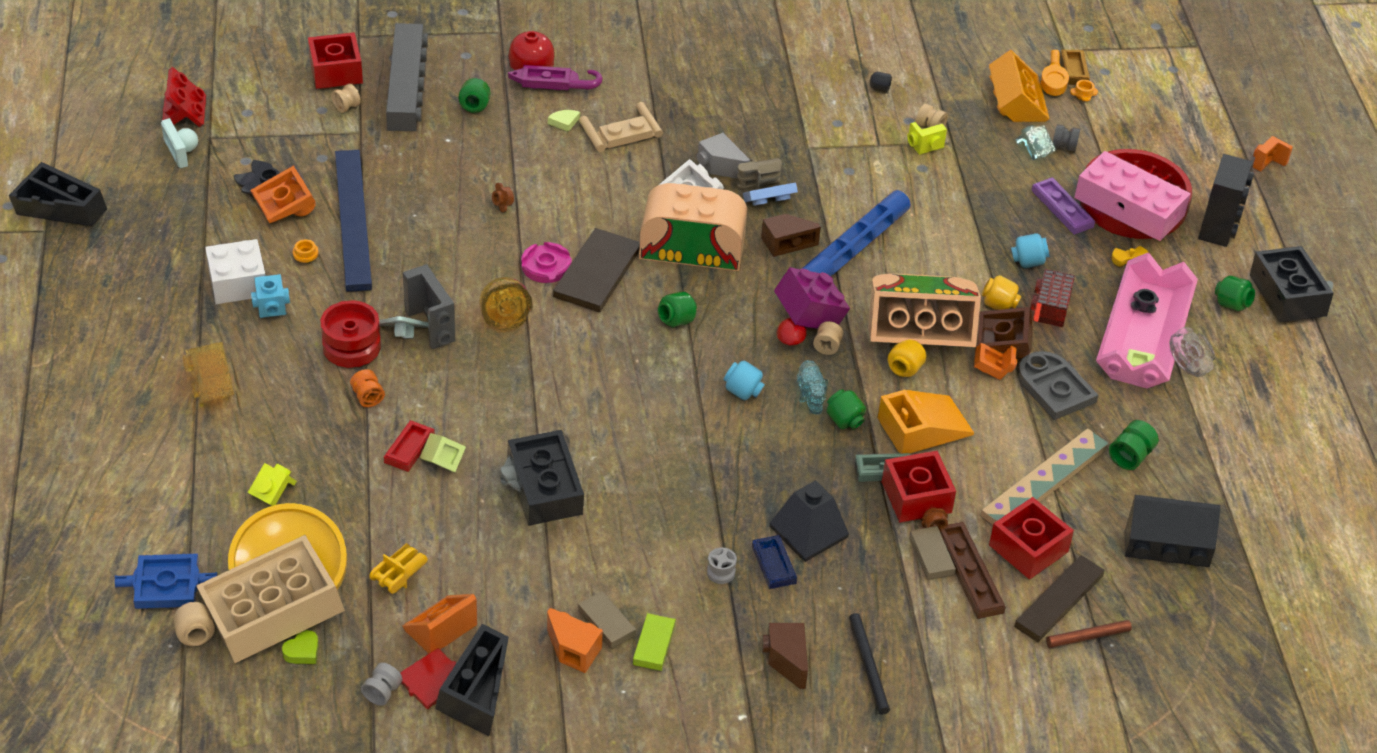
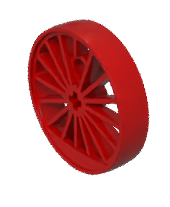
(1153, 164)

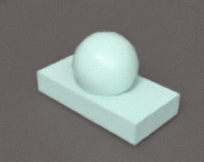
(179, 142)

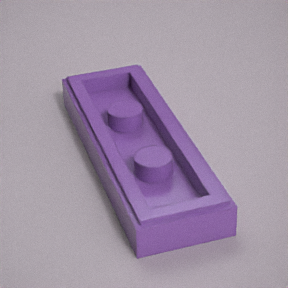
(1063, 206)

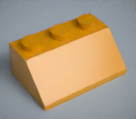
(1017, 89)

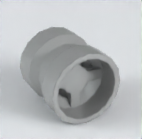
(383, 681)

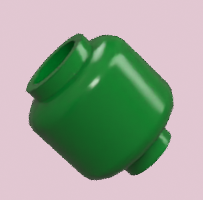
(474, 95)
(1235, 293)
(677, 309)
(846, 409)

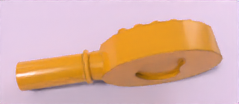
(1054, 77)

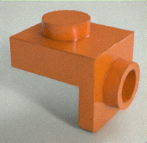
(1271, 150)
(994, 362)

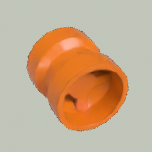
(367, 388)

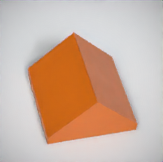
(443, 622)

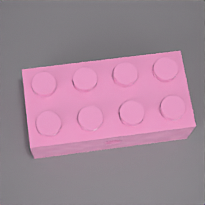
(1132, 195)

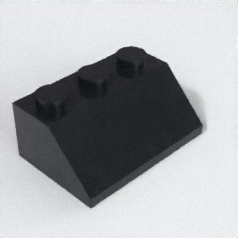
(1172, 530)

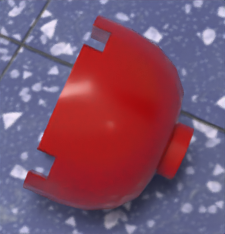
(531, 49)

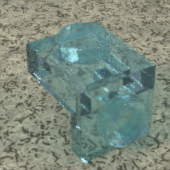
(1037, 141)

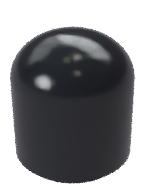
(880, 81)

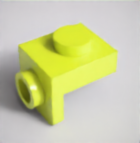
(926, 139)
(271, 483)

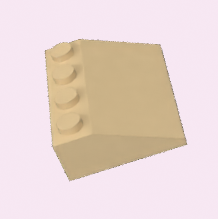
(270, 598)

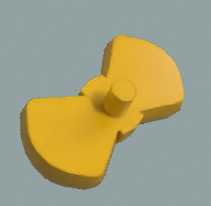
(1120, 257)

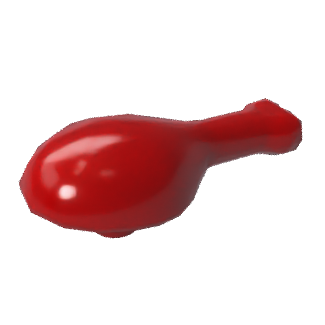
(790, 333)

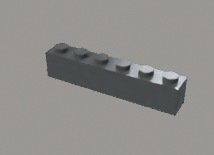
(405, 77)

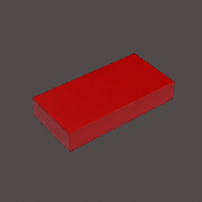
(408, 446)

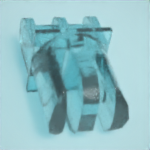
(812, 386)

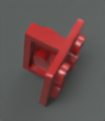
(183, 99)

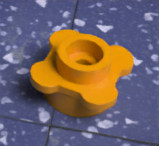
(1084, 90)

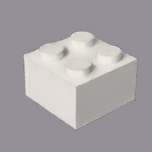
(233, 270)

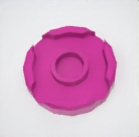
(545, 262)

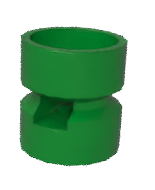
(1133, 444)

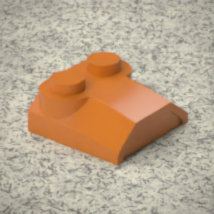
(284, 196)

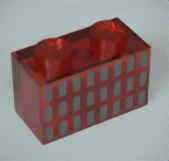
(1053, 297)

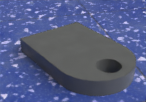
(1055, 384)

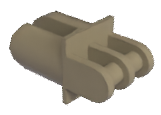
(758, 173)

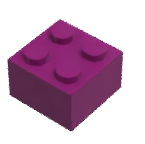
(811, 298)

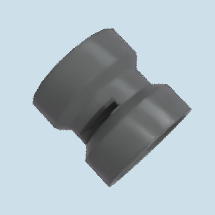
(1066, 138)

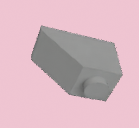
(720, 156)

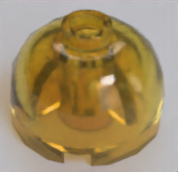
(505, 303)

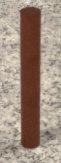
(1088, 633)

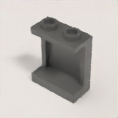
(427, 295)

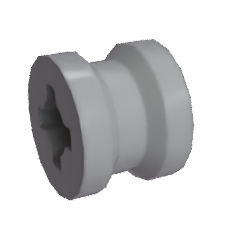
(721, 558)

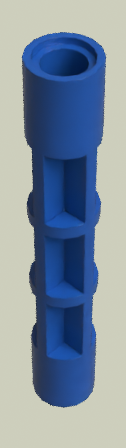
(860, 234)

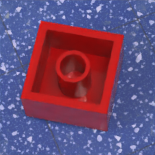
(335, 60)
(917, 485)
(1031, 538)

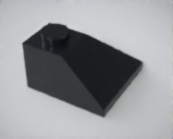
(810, 522)

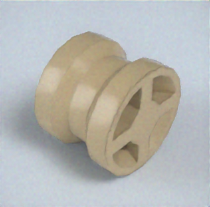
(346, 98)
(828, 338)

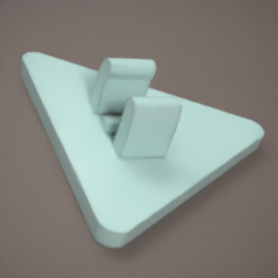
(403, 326)

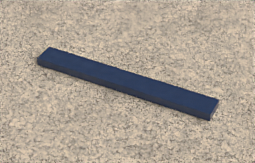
(353, 221)

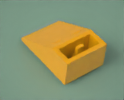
(921, 420)

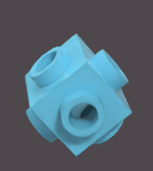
(270, 296)

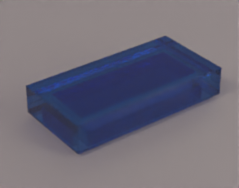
(774, 562)

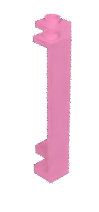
(1145, 330)

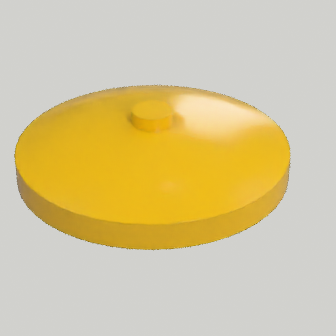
(283, 524)

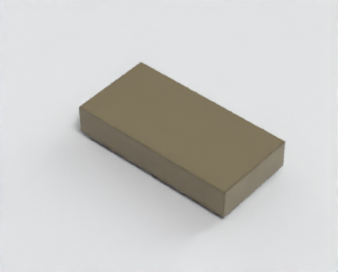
(932, 552)
(606, 616)

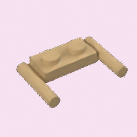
(623, 131)

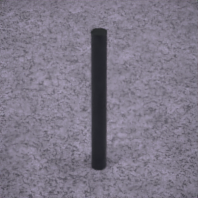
(869, 664)

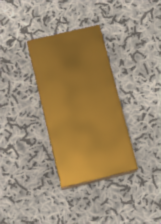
(1075, 64)

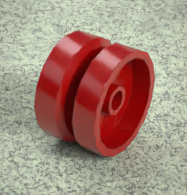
(350, 333)

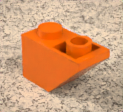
(573, 640)

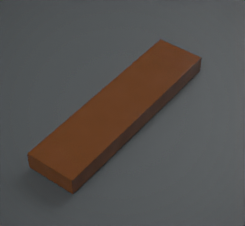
(972, 571)

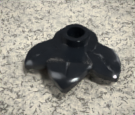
(260, 173)

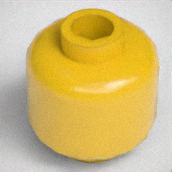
(1001, 293)
(906, 358)

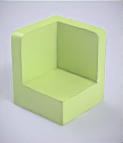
(442, 452)

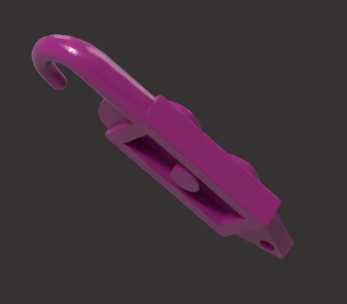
(553, 78)

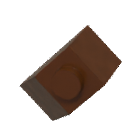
(789, 234)
(787, 651)

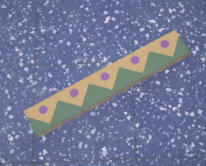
(1048, 475)

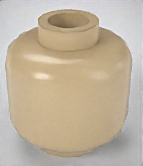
(193, 624)

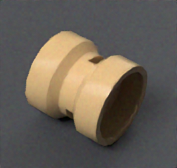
(929, 117)

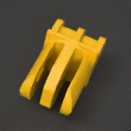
(398, 568)

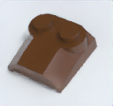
(1005, 329)

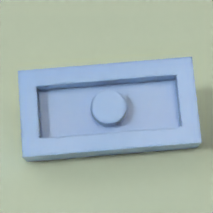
(760, 196)

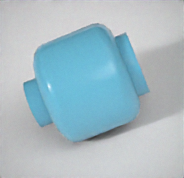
(1030, 250)
(744, 380)

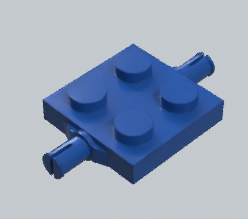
(164, 580)

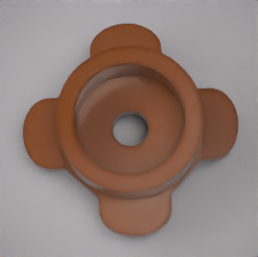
(502, 197)

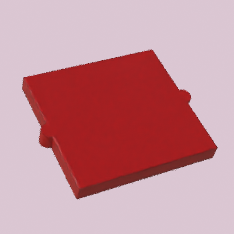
(427, 676)

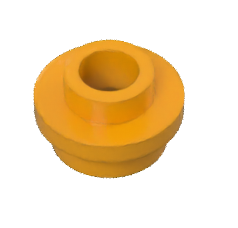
(305, 251)

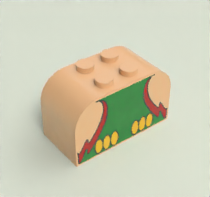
(693, 226)
(924, 310)

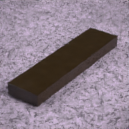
(1059, 598)

